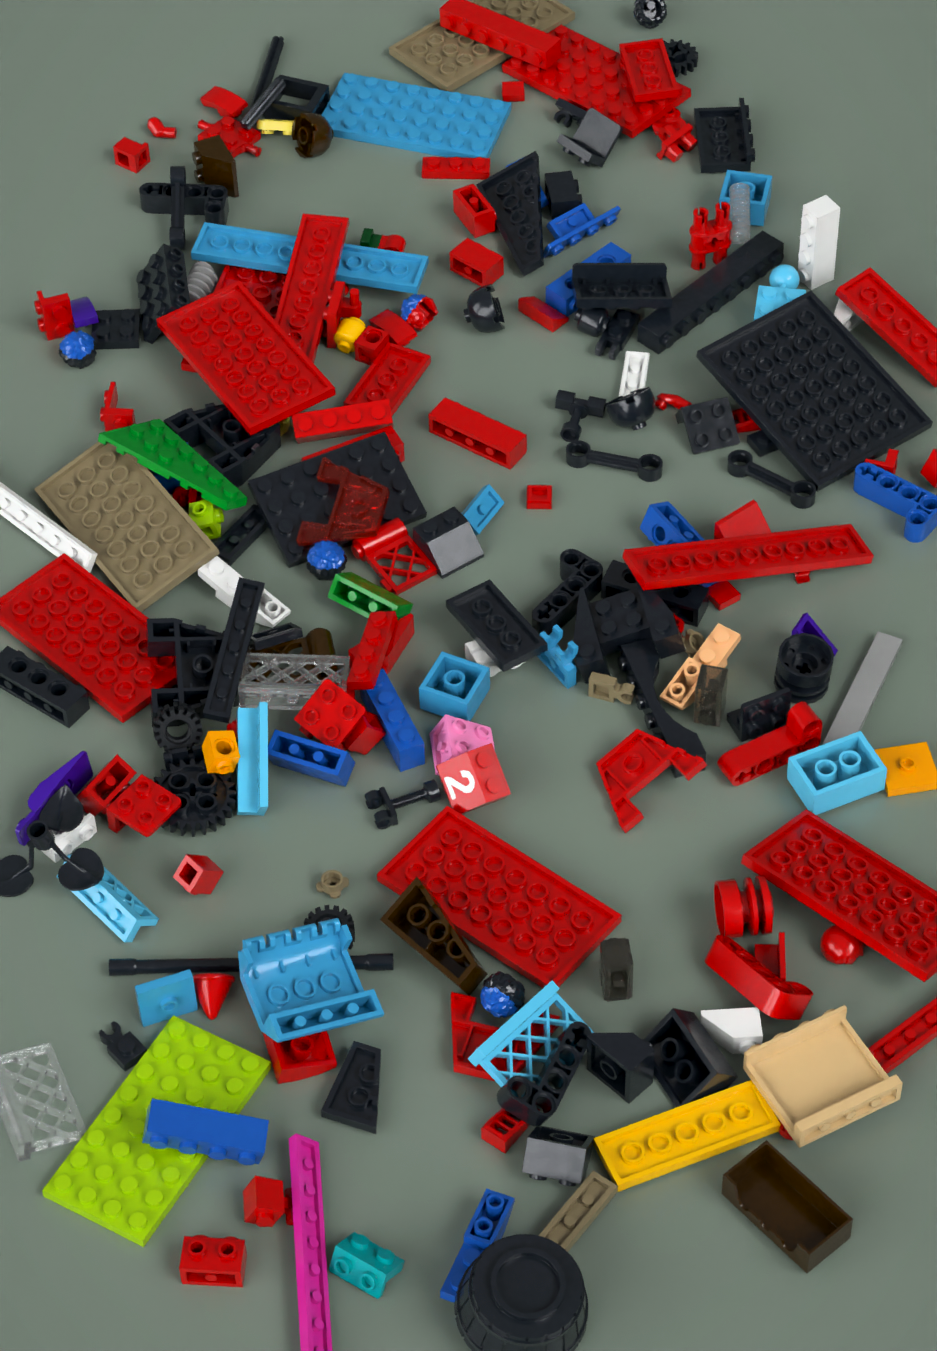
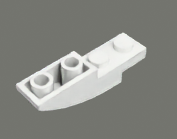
(225, 580)

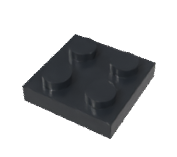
(117, 329)

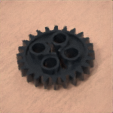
(198, 796)

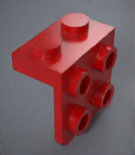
(330, 715)
(142, 807)

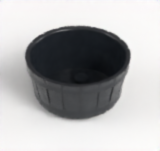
(522, 1297)

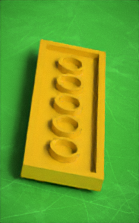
(686, 1135)

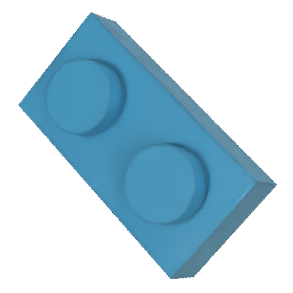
(482, 508)

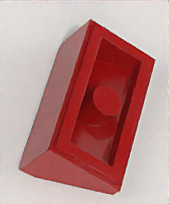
(541, 313)

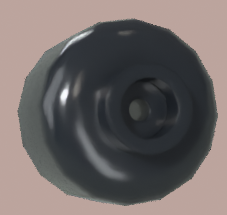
(592, 321)

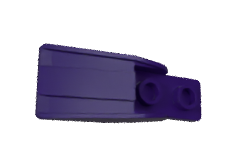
(73, 774)

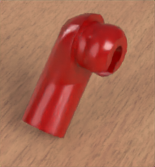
(159, 130)

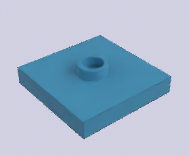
(166, 997)

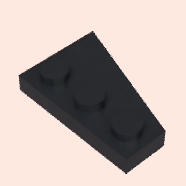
(356, 1089)

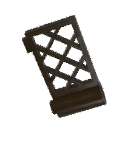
(317, 642)

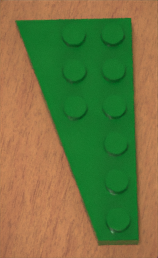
(170, 456)

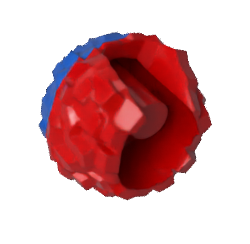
(418, 311)

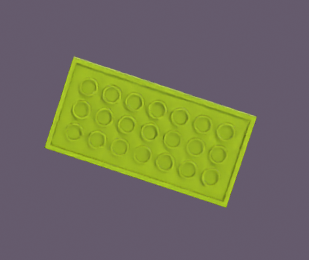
(126, 1181)

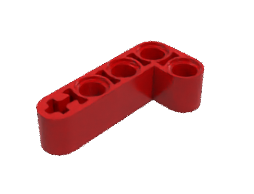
(774, 748)
(756, 982)

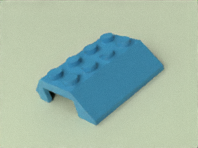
(304, 981)

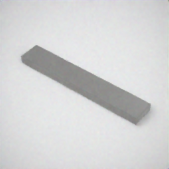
(865, 687)

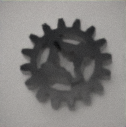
(681, 56)

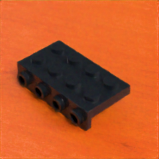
(724, 138)
(621, 286)
(161, 288)

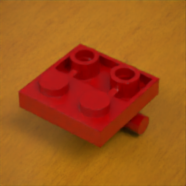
(339, 309)

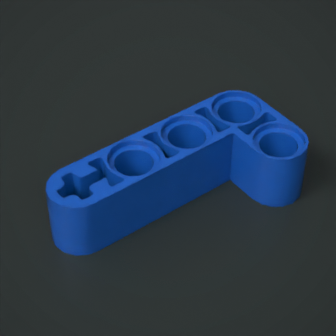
(899, 496)

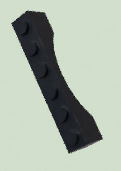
(641, 666)

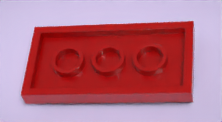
(649, 70)
(390, 376)

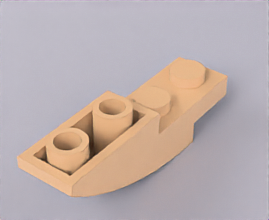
(713, 652)

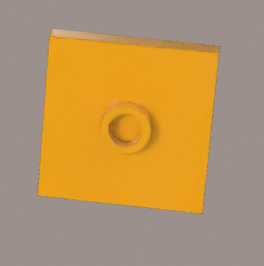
(908, 769)

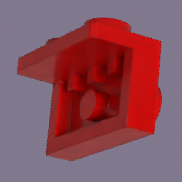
(55, 315)

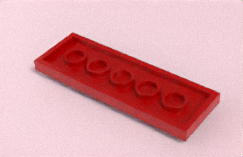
(893, 320)

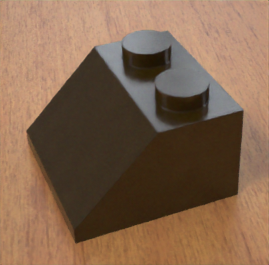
(215, 164)

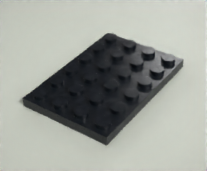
(297, 496)

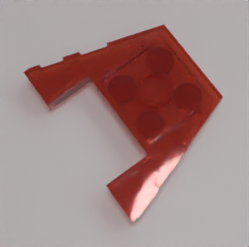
(355, 511)

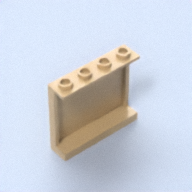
(820, 1077)

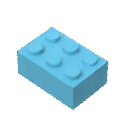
(836, 773)

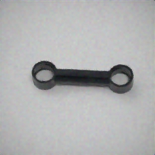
(178, 187)
(614, 461)
(771, 479)

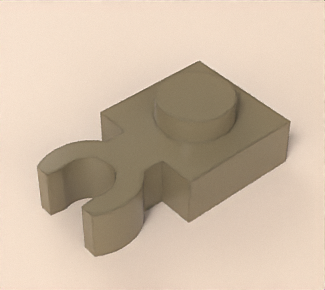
(606, 688)

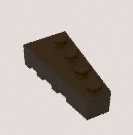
(429, 931)

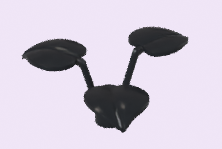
(79, 872)

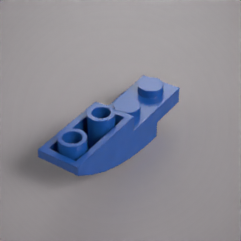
(484, 1229)

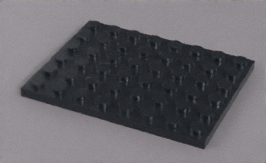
(814, 390)

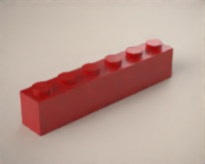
(500, 32)

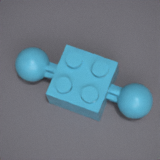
(782, 289)

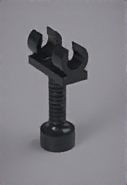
(387, 817)

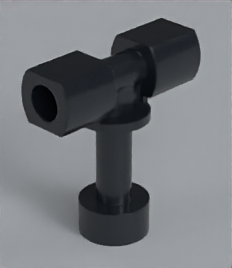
(578, 410)

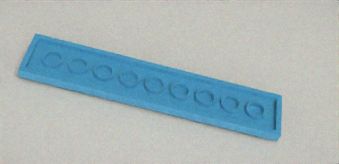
(273, 253)

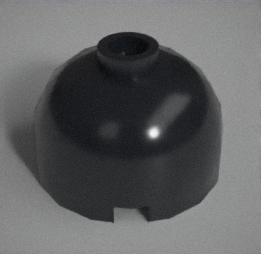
(484, 310)
(632, 409)

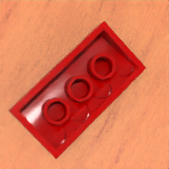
(301, 1057)

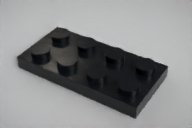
(496, 625)

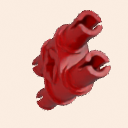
(710, 235)

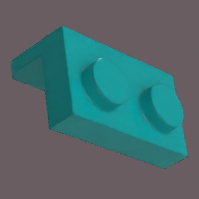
(365, 1264)

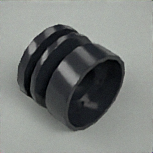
(804, 667)

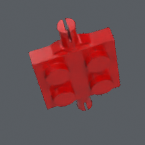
(233, 135)

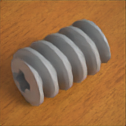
(201, 280)

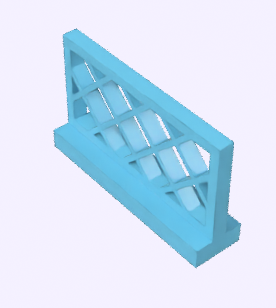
(512, 1031)

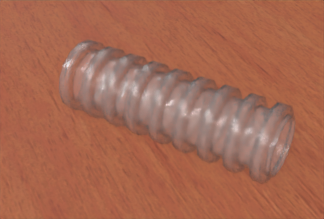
(740, 213)

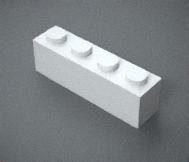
(818, 242)

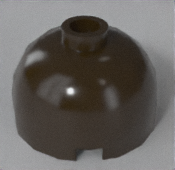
(312, 134)

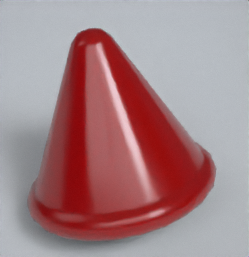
(212, 991)

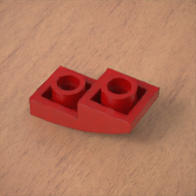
(224, 101)
(399, 330)

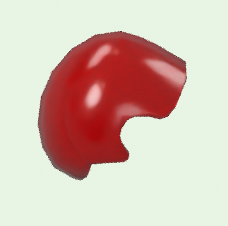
(840, 946)

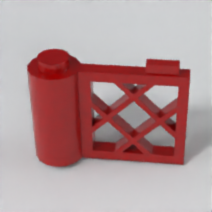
(390, 539)

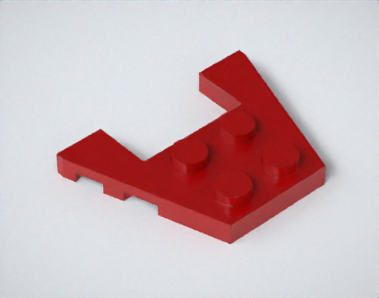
(635, 765)
(470, 1035)

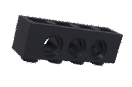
(685, 602)
(42, 687)

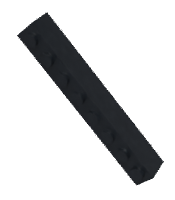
(711, 292)

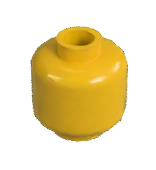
(347, 333)

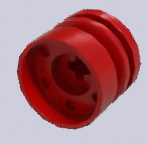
(749, 907)

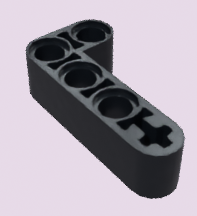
(199, 200)
(561, 605)
(553, 1071)

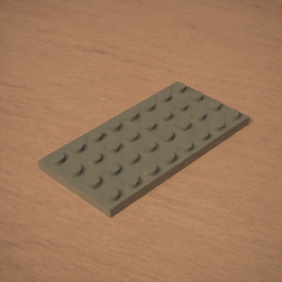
(453, 59)
(129, 521)

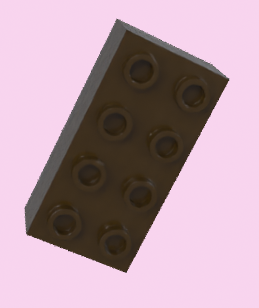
(787, 1206)

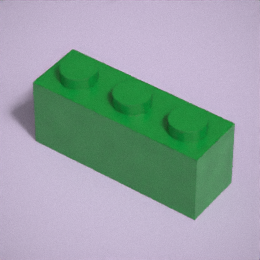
(366, 596)

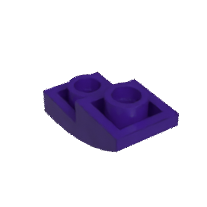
(83, 312)

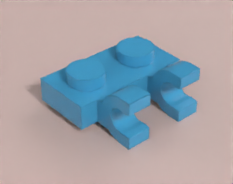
(556, 660)

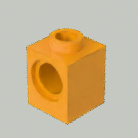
(220, 752)

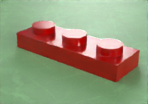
(455, 168)

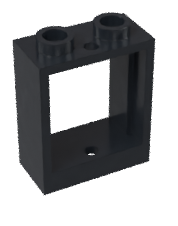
(299, 88)

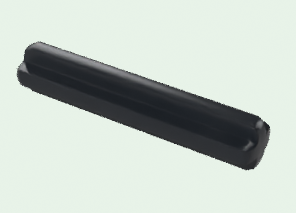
(262, 103)

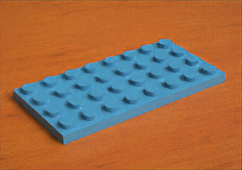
(415, 117)

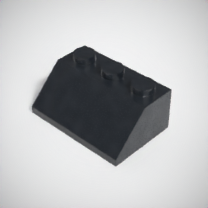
(688, 1059)

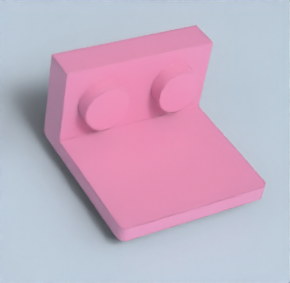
(456, 736)

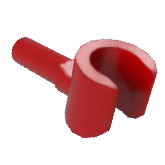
(802, 577)

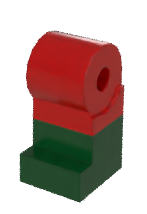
(391, 242)

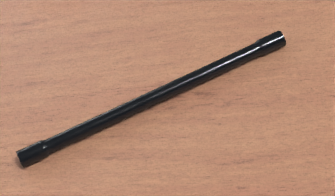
(132, 966)

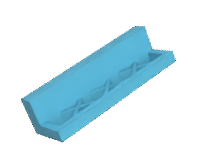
(253, 761)
(116, 906)

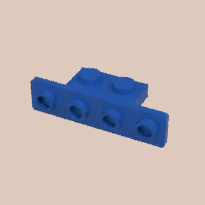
(574, 225)

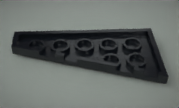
(517, 204)

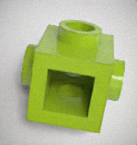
(207, 517)

